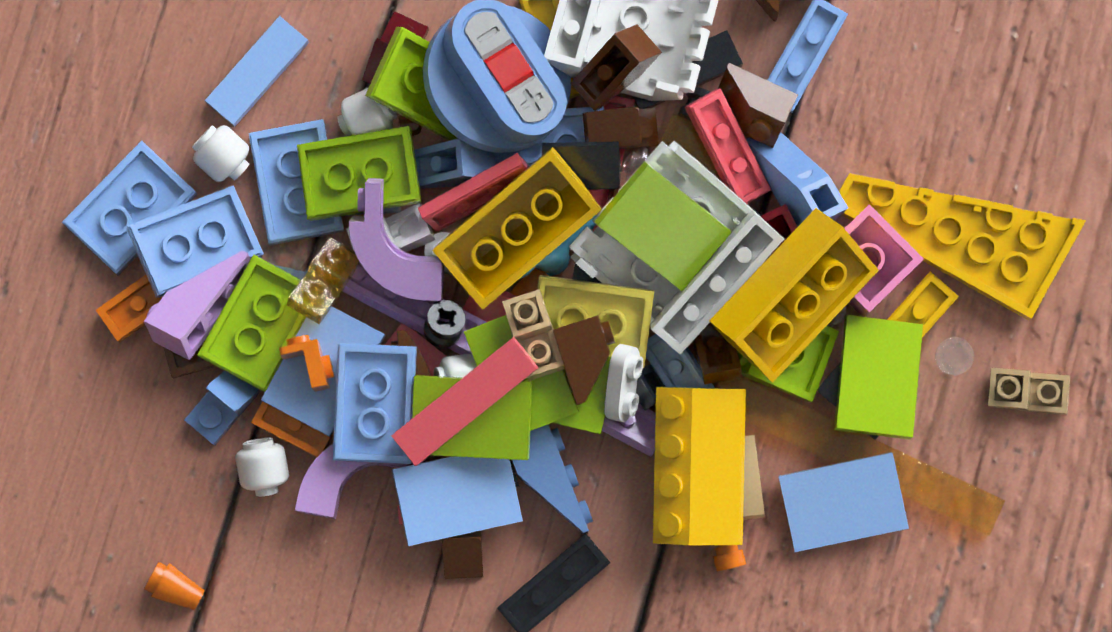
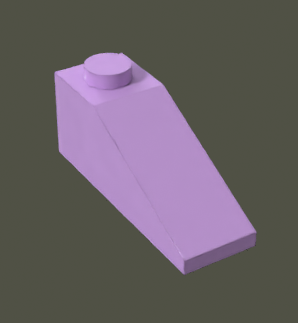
(191, 309)

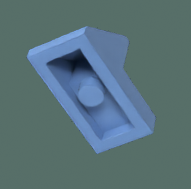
(221, 406)

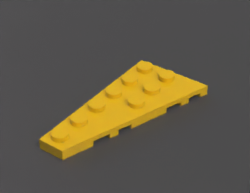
(979, 242)

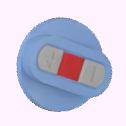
(492, 78)

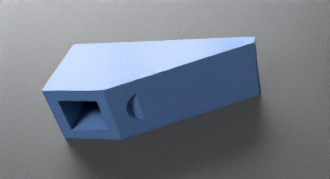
(797, 180)
(551, 479)

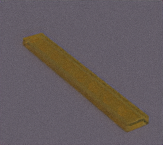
(916, 479)

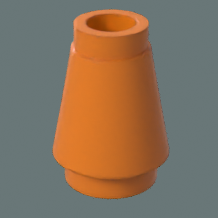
(173, 587)

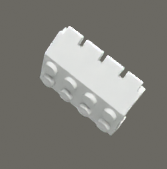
(672, 25)
(676, 313)

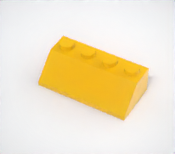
(517, 228)
(794, 294)
(699, 466)

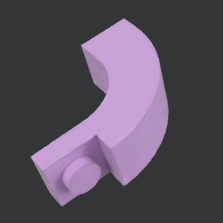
(387, 264)
(324, 483)

